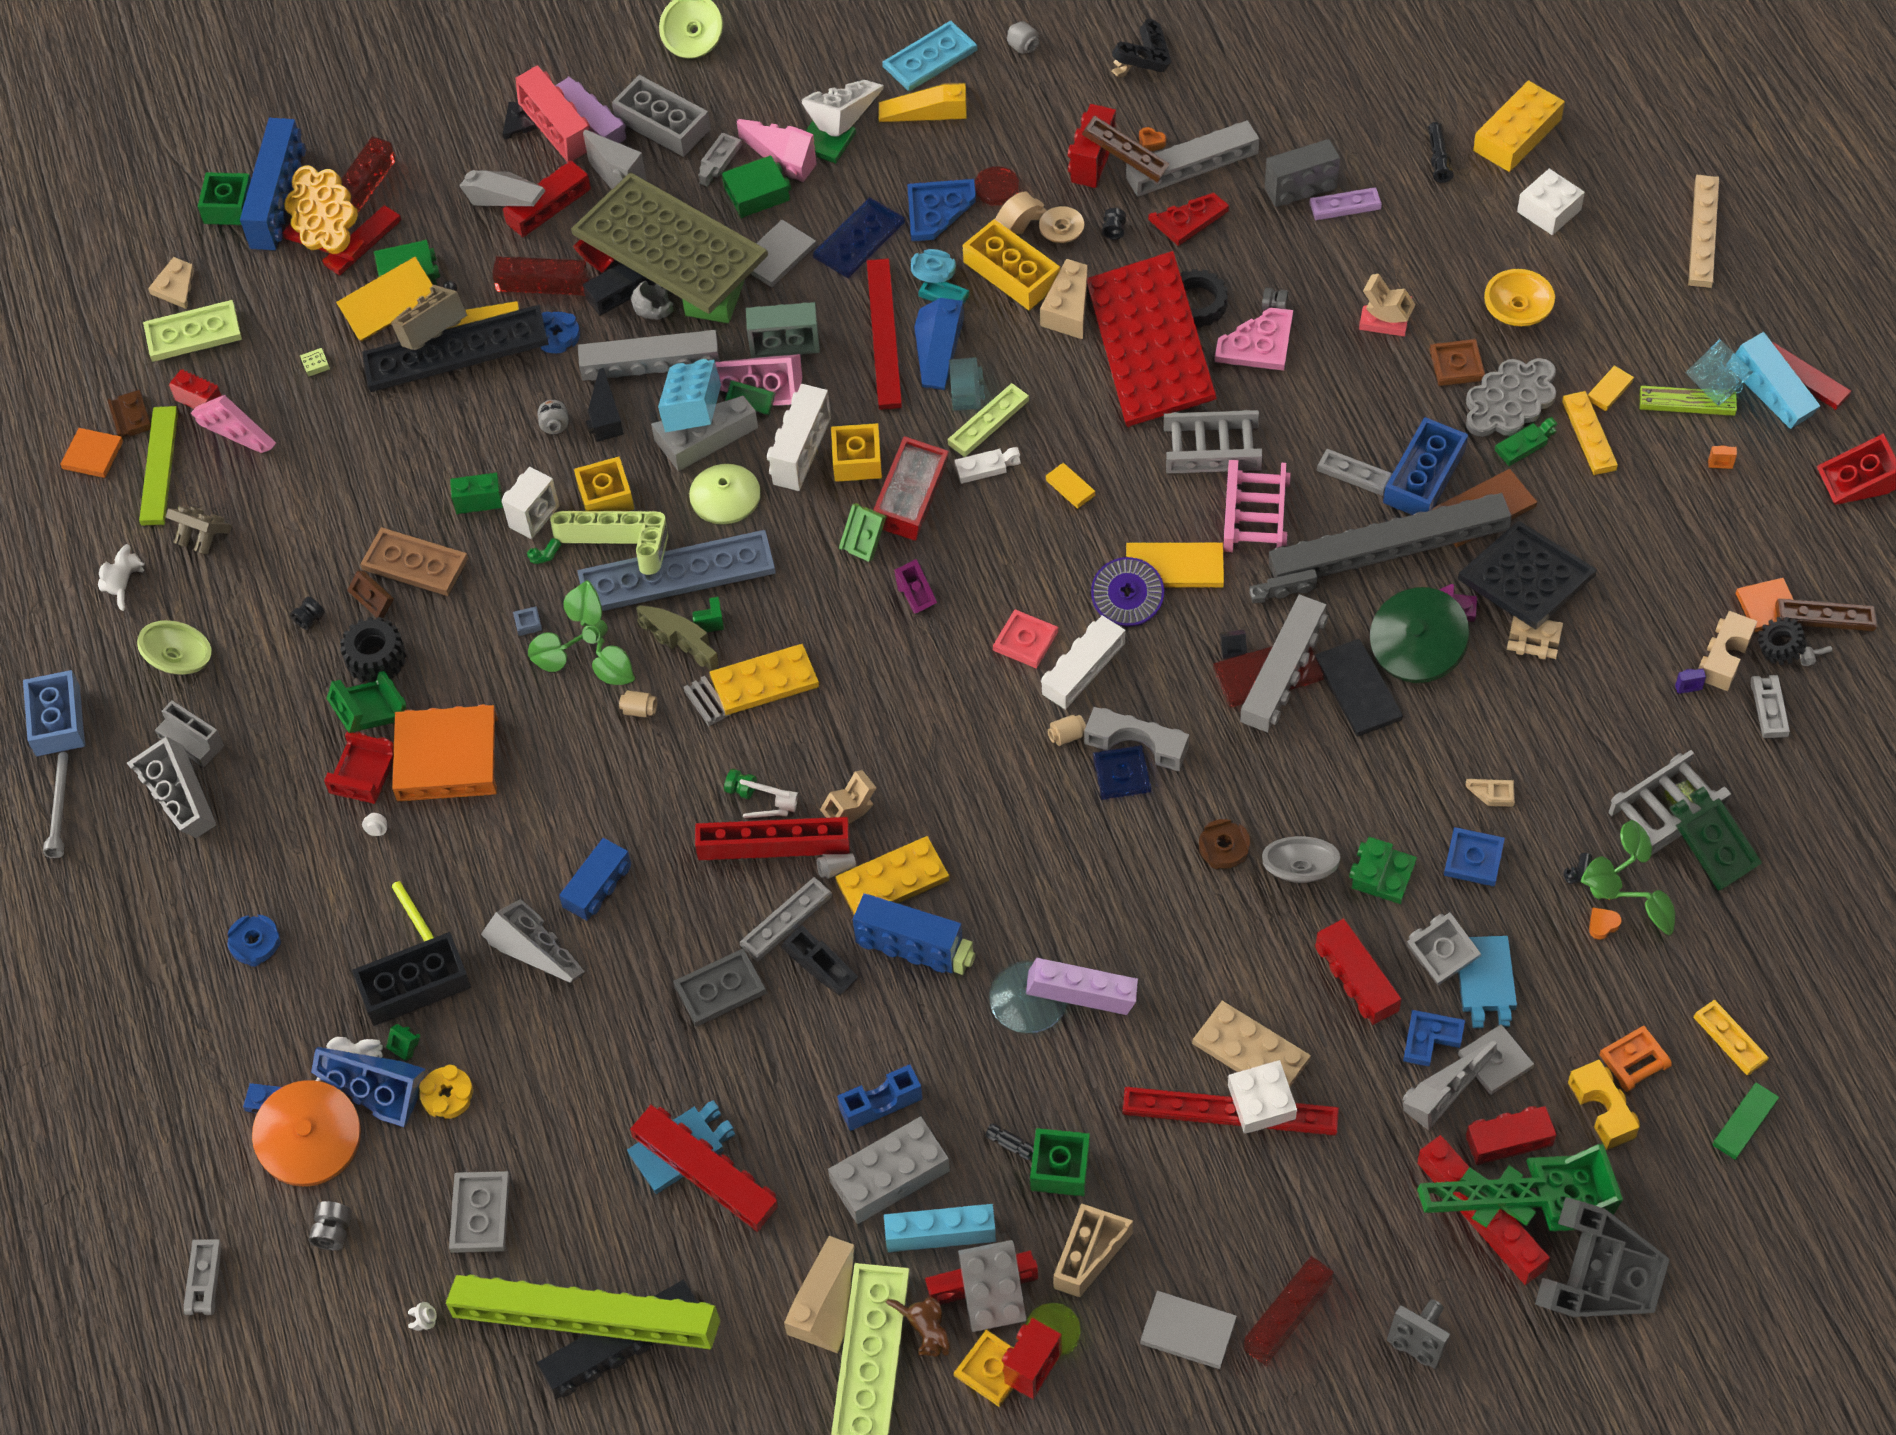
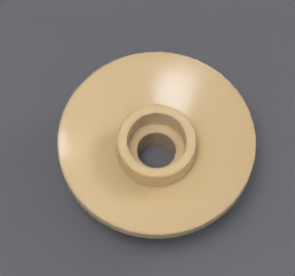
(1061, 224)

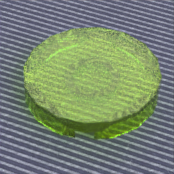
(1061, 1320)

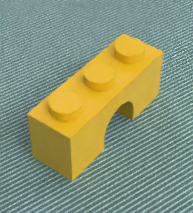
(1596, 1083)

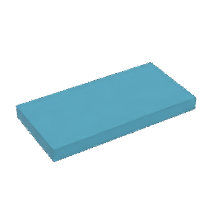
(930, 56)

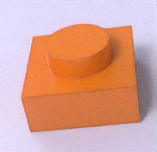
(1722, 457)

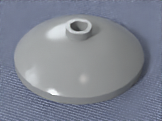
(1301, 859)

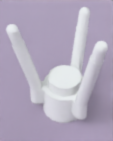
(784, 800)

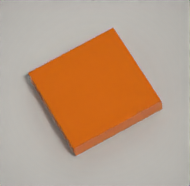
(91, 452)
(1760, 599)

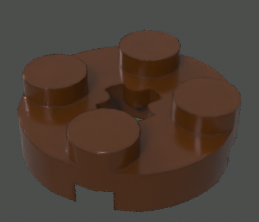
(1224, 857)

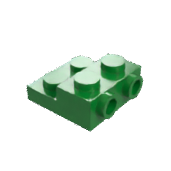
(1382, 870)

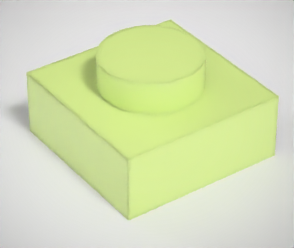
(964, 956)

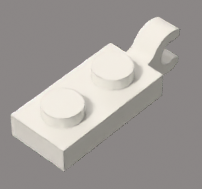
(986, 464)

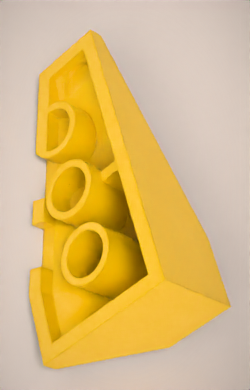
(933, 103)

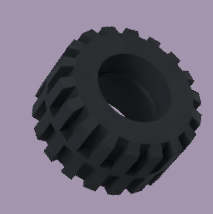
(368, 635)

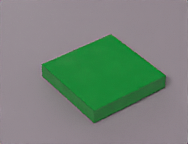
(830, 147)

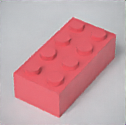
(552, 113)

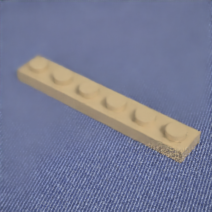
(1703, 231)

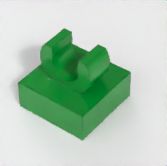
(402, 1041)

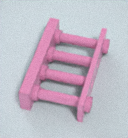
(1235, 496)

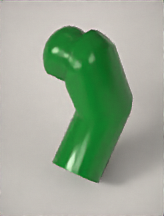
(545, 555)

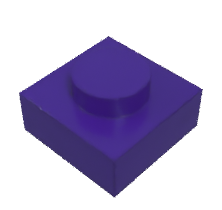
(1690, 680)

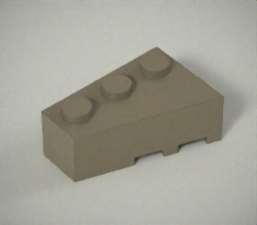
(429, 317)

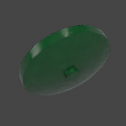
(1420, 635)

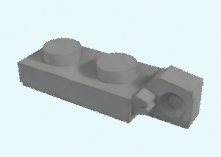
(718, 157)

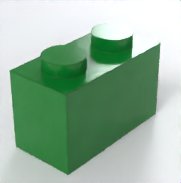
(476, 493)

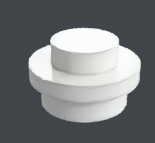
(375, 824)

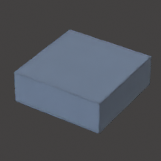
(527, 621)

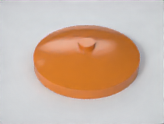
(306, 1133)

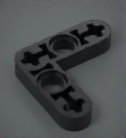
(1154, 57)

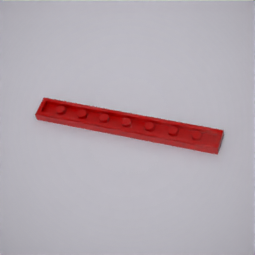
(884, 334)
(1220, 1110)

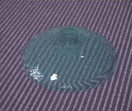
(1016, 1008)

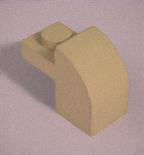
(1020, 211)
(1387, 304)
(851, 801)

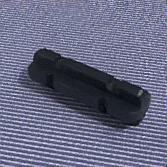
(1010, 1141)

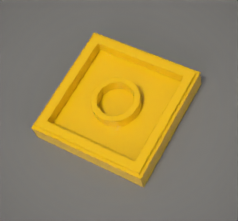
(984, 1368)

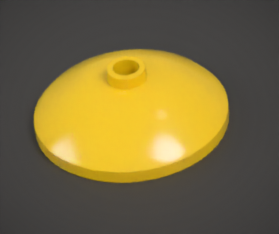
(1519, 297)

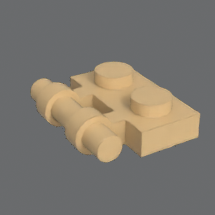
(1546, 635)

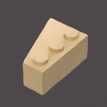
(1066, 301)
(1089, 1248)

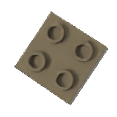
(195, 518)

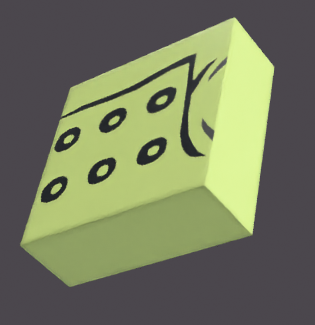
(314, 362)

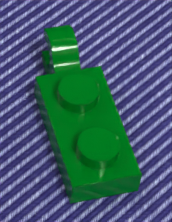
(1525, 441)

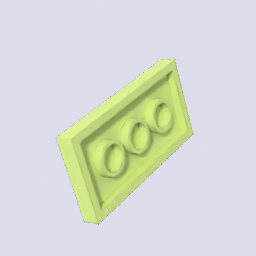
(192, 330)

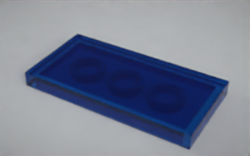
(858, 237)

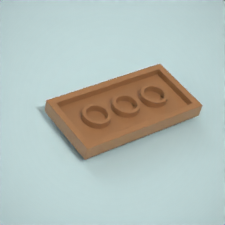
(414, 561)

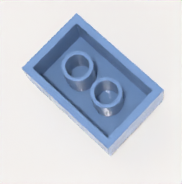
(53, 713)

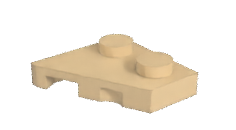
(174, 282)

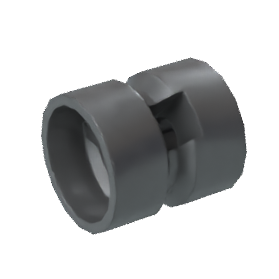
(330, 1225)

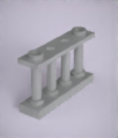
(1212, 460)
(1669, 832)

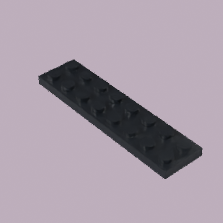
(456, 348)

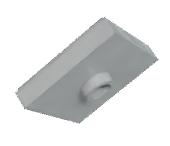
(1505, 1065)

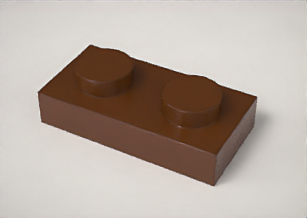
(370, 594)

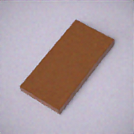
(1514, 492)

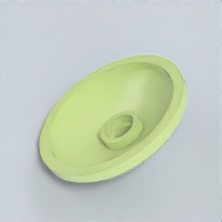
(680, 19)
(724, 502)
(174, 647)

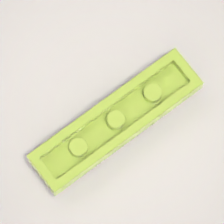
(988, 420)

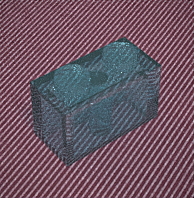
(965, 384)

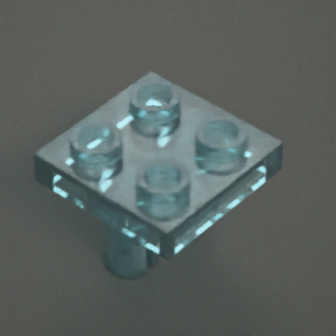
(1719, 372)

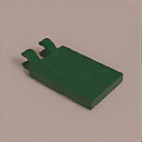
(1715, 839)

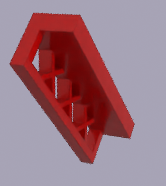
(950, 1287)

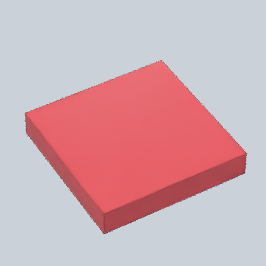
(1025, 638)

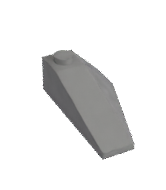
(500, 189)

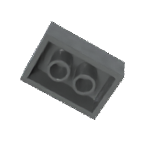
(1302, 173)

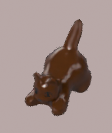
(926, 1319)

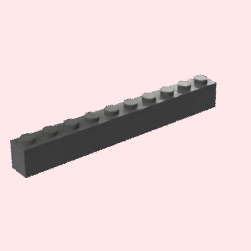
(1394, 538)

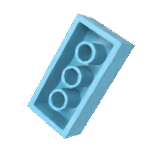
(689, 395)

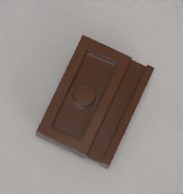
(129, 414)

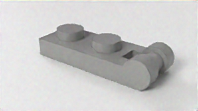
(1770, 706)
(202, 1276)

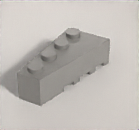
(686, 446)
(174, 784)

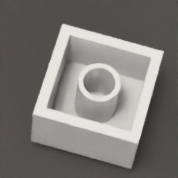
(1550, 201)
(530, 502)
(1262, 1097)

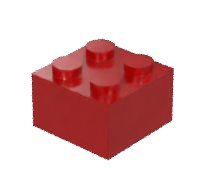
(1032, 1357)

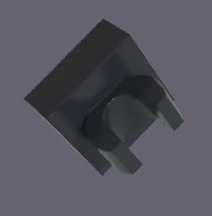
(1233, 644)

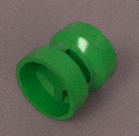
(732, 784)

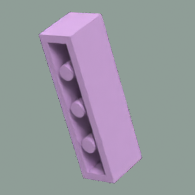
(598, 116)
(1081, 986)

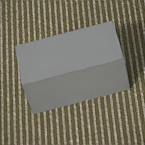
(198, 738)

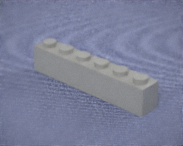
(1198, 157)
(646, 354)
(1283, 663)

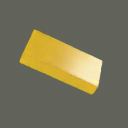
(1610, 388)
(1070, 485)

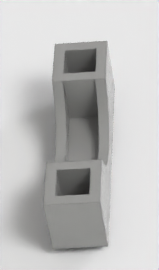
(1109, 728)

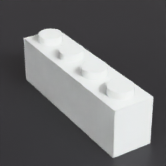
(1083, 662)

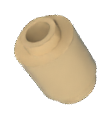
(638, 704)
(1066, 729)

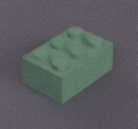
(782, 330)

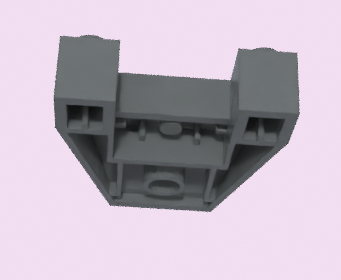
(1611, 1269)

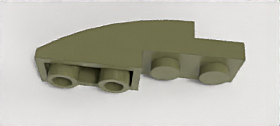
(677, 630)

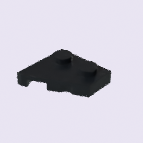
(517, 121)

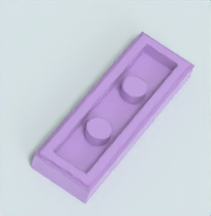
(1345, 203)

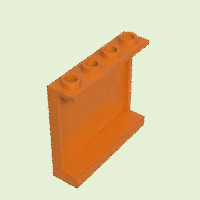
(444, 753)

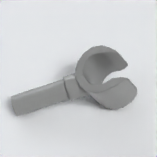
(1809, 655)

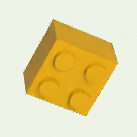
(856, 452)
(604, 486)

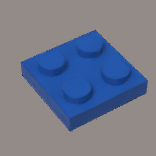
(1474, 856)

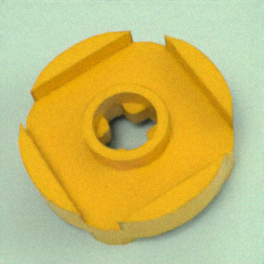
(443, 1078)

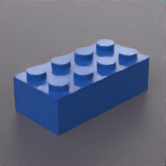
(1425, 467)
(907, 933)

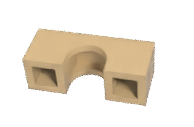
(1734, 634)

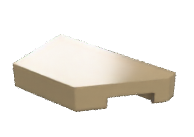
(1493, 791)

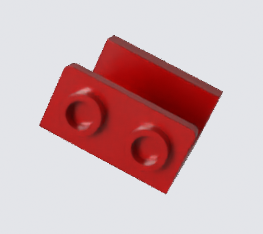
(361, 768)

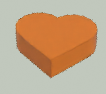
(1152, 140)
(1603, 922)

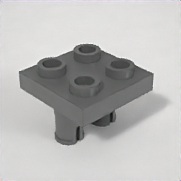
(1420, 1334)

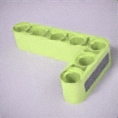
(626, 527)

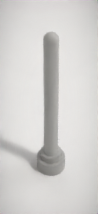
(53, 846)

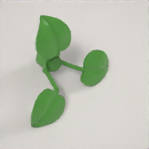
(585, 606)
(1606, 884)

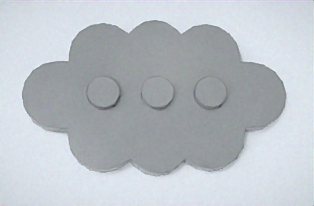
(1510, 397)

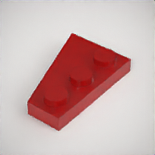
(1187, 220)

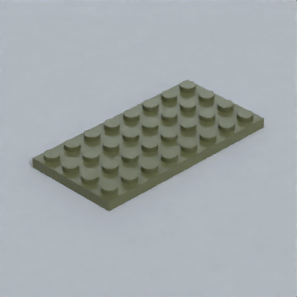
(669, 242)

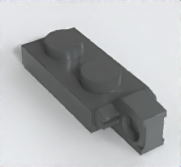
(1283, 586)

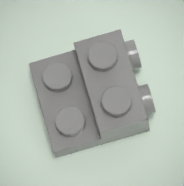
(1443, 947)

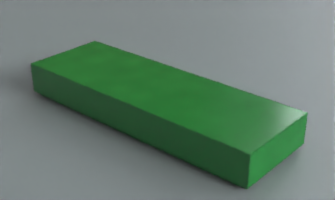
(1745, 1121)

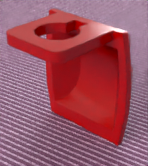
(593, 256)

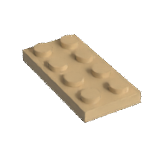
(1247, 1044)

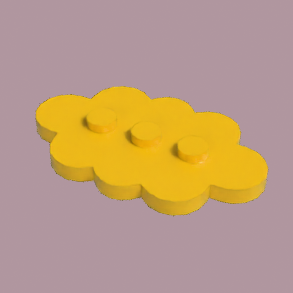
(320, 209)

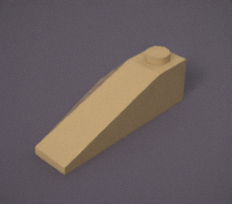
(824, 1298)

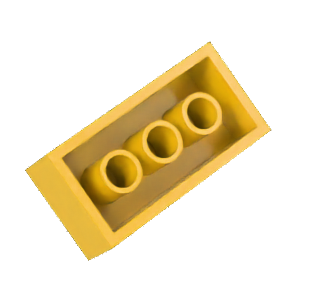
(1518, 126)
(1010, 264)

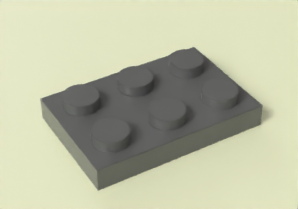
(719, 987)

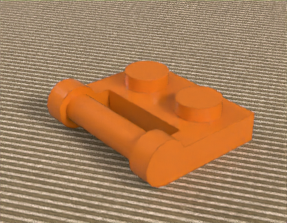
(1632, 1050)

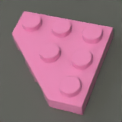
(1258, 341)
(229, 421)

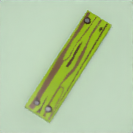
(1684, 401)

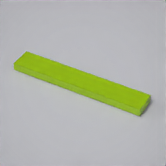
(158, 466)

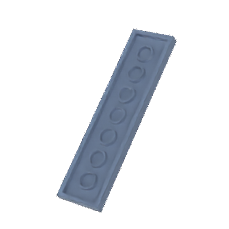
(682, 570)

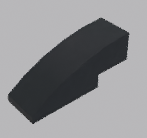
(819, 960)

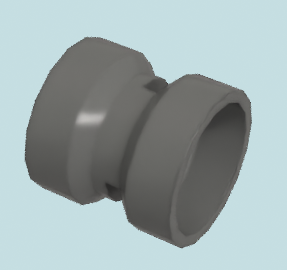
(1270, 297)

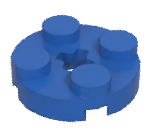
(564, 322)
(256, 952)

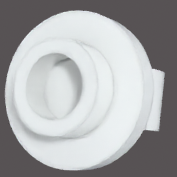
(425, 1316)

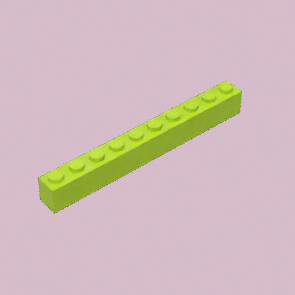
(584, 1311)

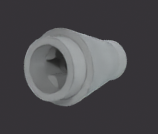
(834, 864)

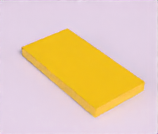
(385, 298)
(1183, 562)

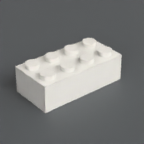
(799, 437)

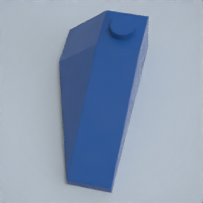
(937, 338)
(378, 1083)

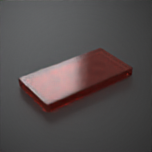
(1240, 673)

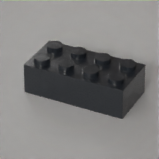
(411, 979)

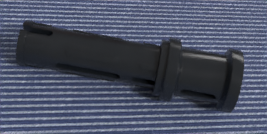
(1440, 159)

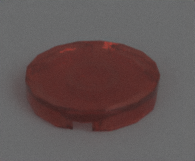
(996, 185)

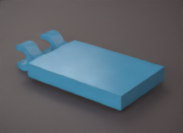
(1489, 981)
(662, 1175)

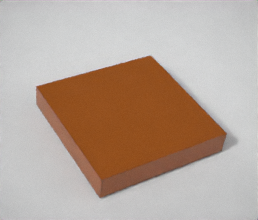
(1457, 362)

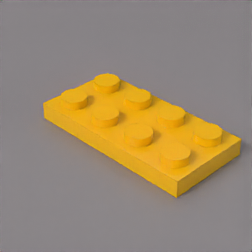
(764, 679)
(895, 874)

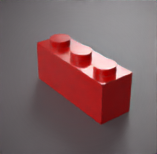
(1510, 1134)

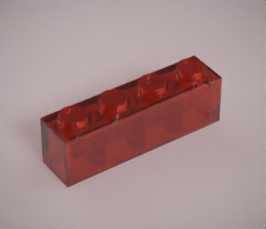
(368, 170)
(540, 275)
(1288, 1310)

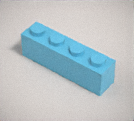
(939, 1228)

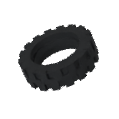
(1210, 282)

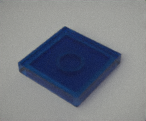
(1121, 772)

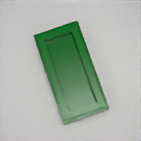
(758, 398)

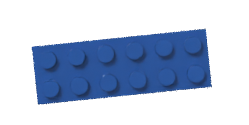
(271, 183)

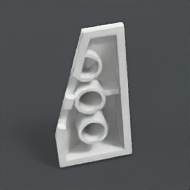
(841, 108)

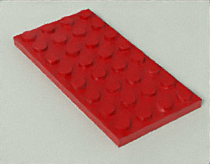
(1150, 339)

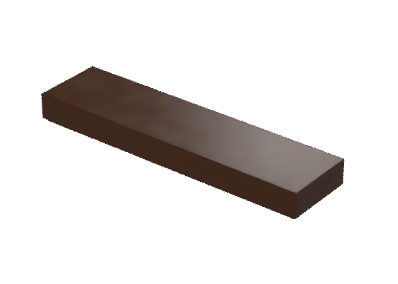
(1125, 149)
(1828, 614)

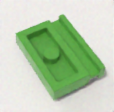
(862, 532)

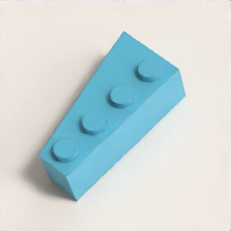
(1776, 381)

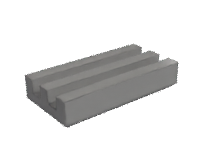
(697, 686)

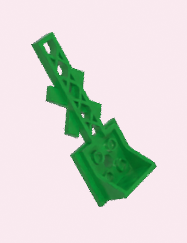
(1581, 1176)

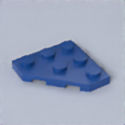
(937, 205)

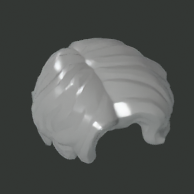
(651, 301)

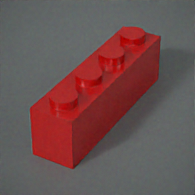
(561, 190)
(1357, 971)

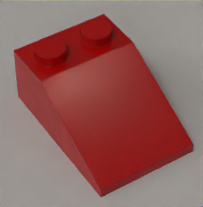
(1861, 472)

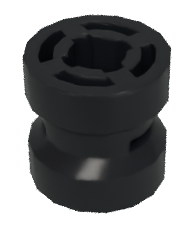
(1114, 223)
(307, 613)

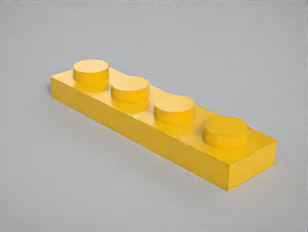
(1589, 433)

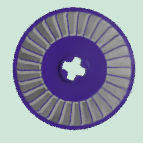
(1115, 578)

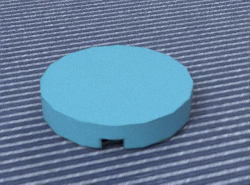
(933, 266)

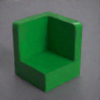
(710, 619)

